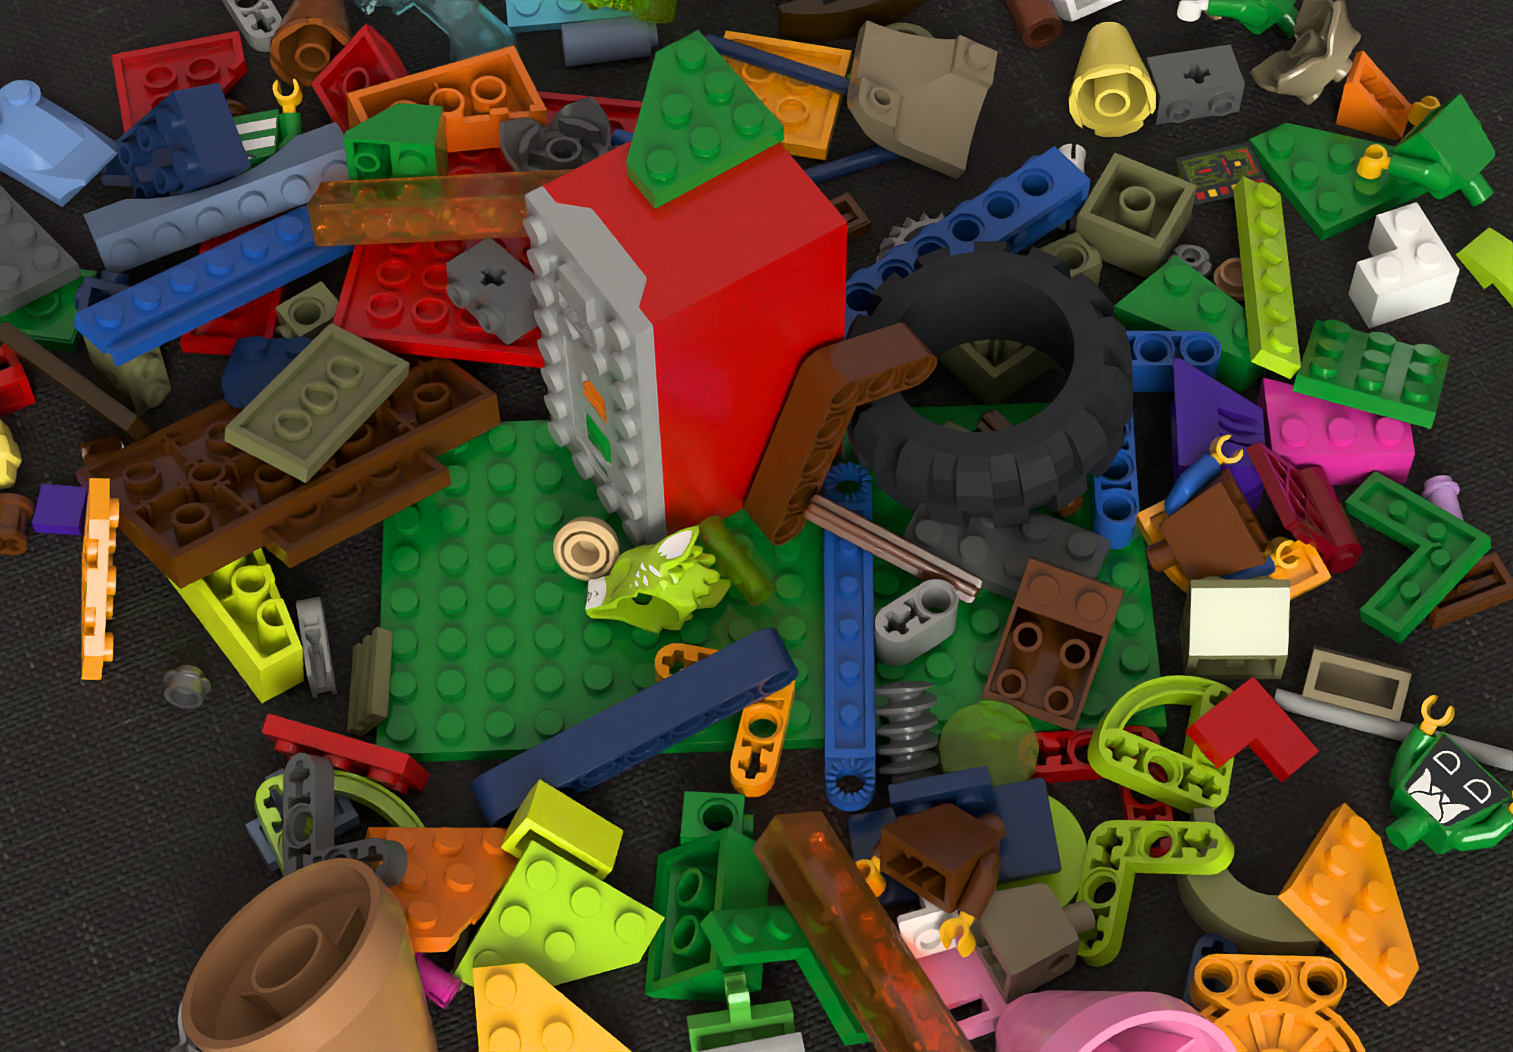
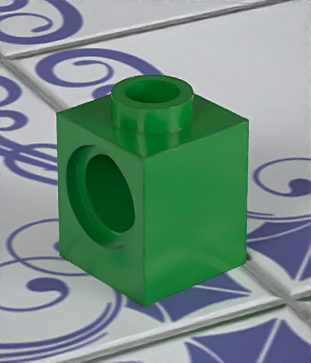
(706, 808)

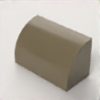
(1356, 683)

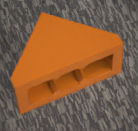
(1372, 101)

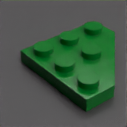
(695, 122)
(1321, 177)

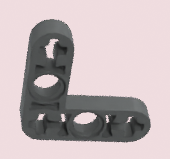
(320, 791)

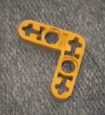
(774, 707)

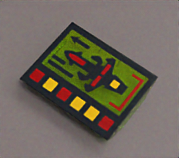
(1219, 171)

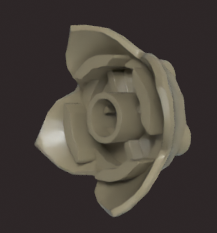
(1317, 57)

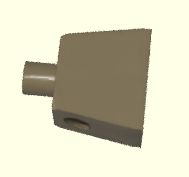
(1029, 938)

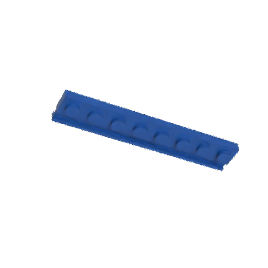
(205, 287)

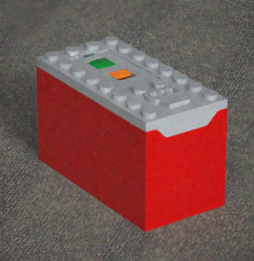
(680, 327)

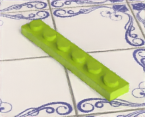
(1266, 278)

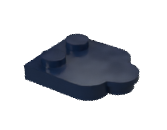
(255, 364)

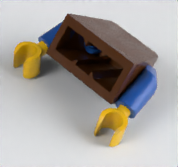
(1213, 526)

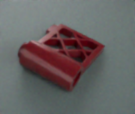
(1308, 508)

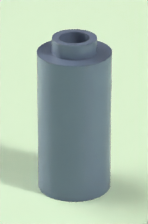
(607, 40)

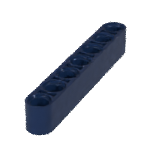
(640, 725)

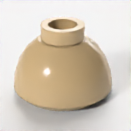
(586, 548)

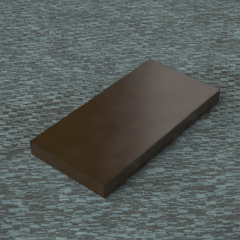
(74, 384)

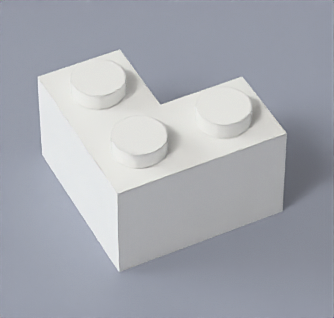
(1406, 271)

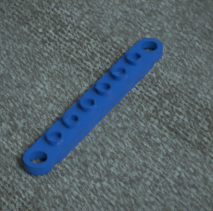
(849, 649)

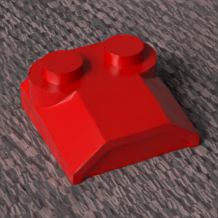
(361, 64)

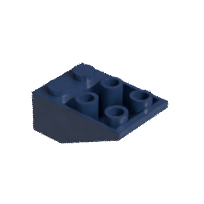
(183, 145)

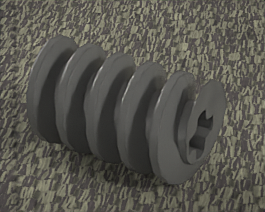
(907, 730)

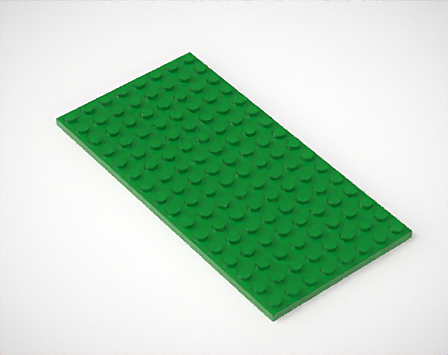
(505, 657)

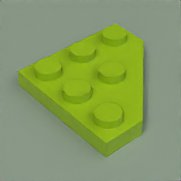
(559, 923)

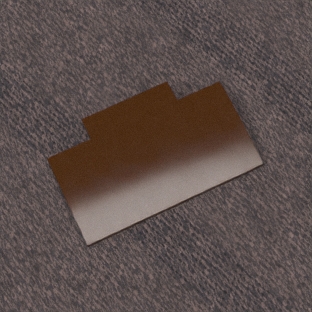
(206, 503)

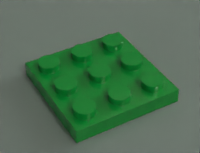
(1372, 373)

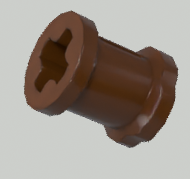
(14, 523)

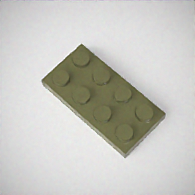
(317, 402)

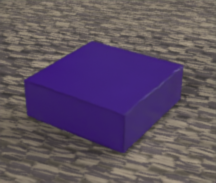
(60, 509)

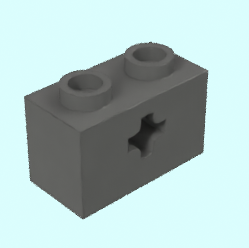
(1195, 84)
(493, 290)

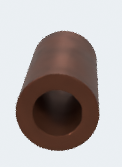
(1035, 21)

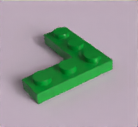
(1442, 555)
(774, 936)

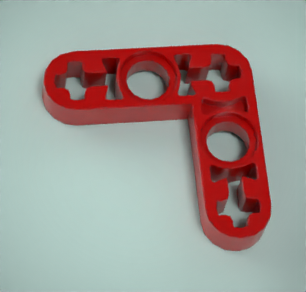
(1075, 770)

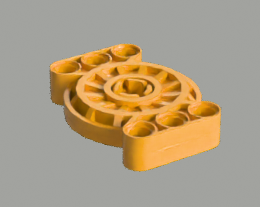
(1280, 1021)

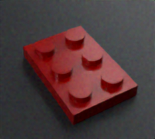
(388, 767)

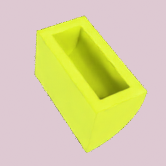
(564, 829)

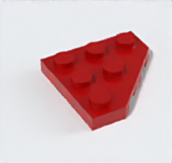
(153, 73)

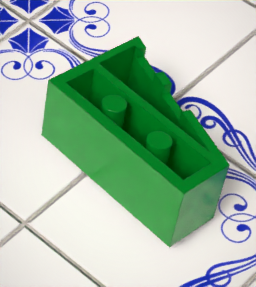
(1186, 301)

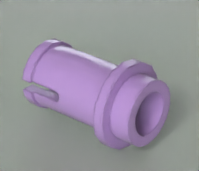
(1443, 493)

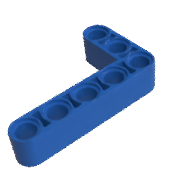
(1120, 496)

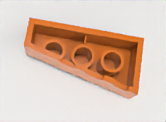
(473, 96)

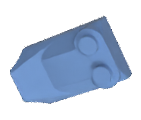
(48, 144)

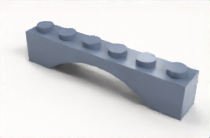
(148, 229)

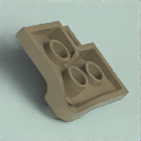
(920, 94)

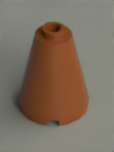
(309, 39)

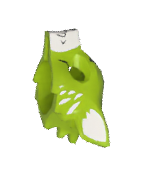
(669, 571)

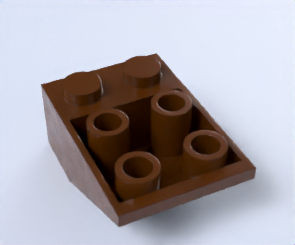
(1053, 642)

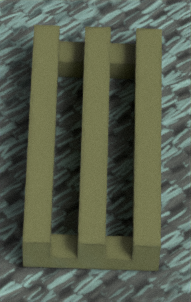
(370, 682)

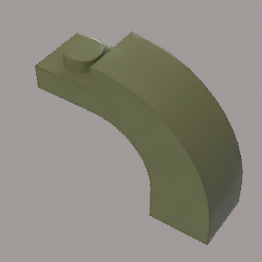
(1248, 918)

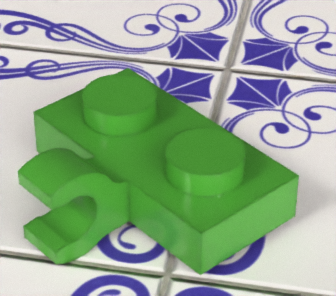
(741, 1021)

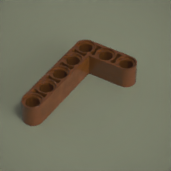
(818, 414)

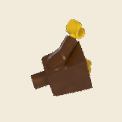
(943, 859)

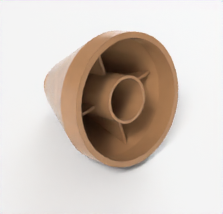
(312, 970)

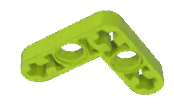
(1135, 858)

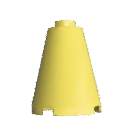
(1111, 84)

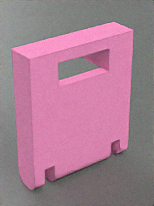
(961, 982)

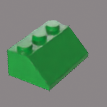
(689, 884)

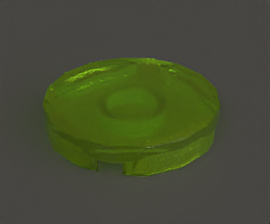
(990, 736)

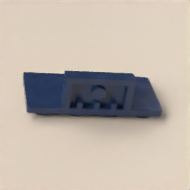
(1023, 807)

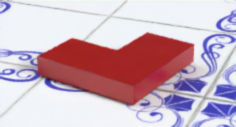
(1255, 720)

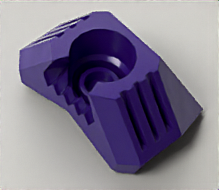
(1210, 410)

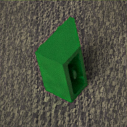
(398, 144)

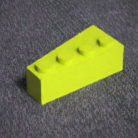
(249, 623)

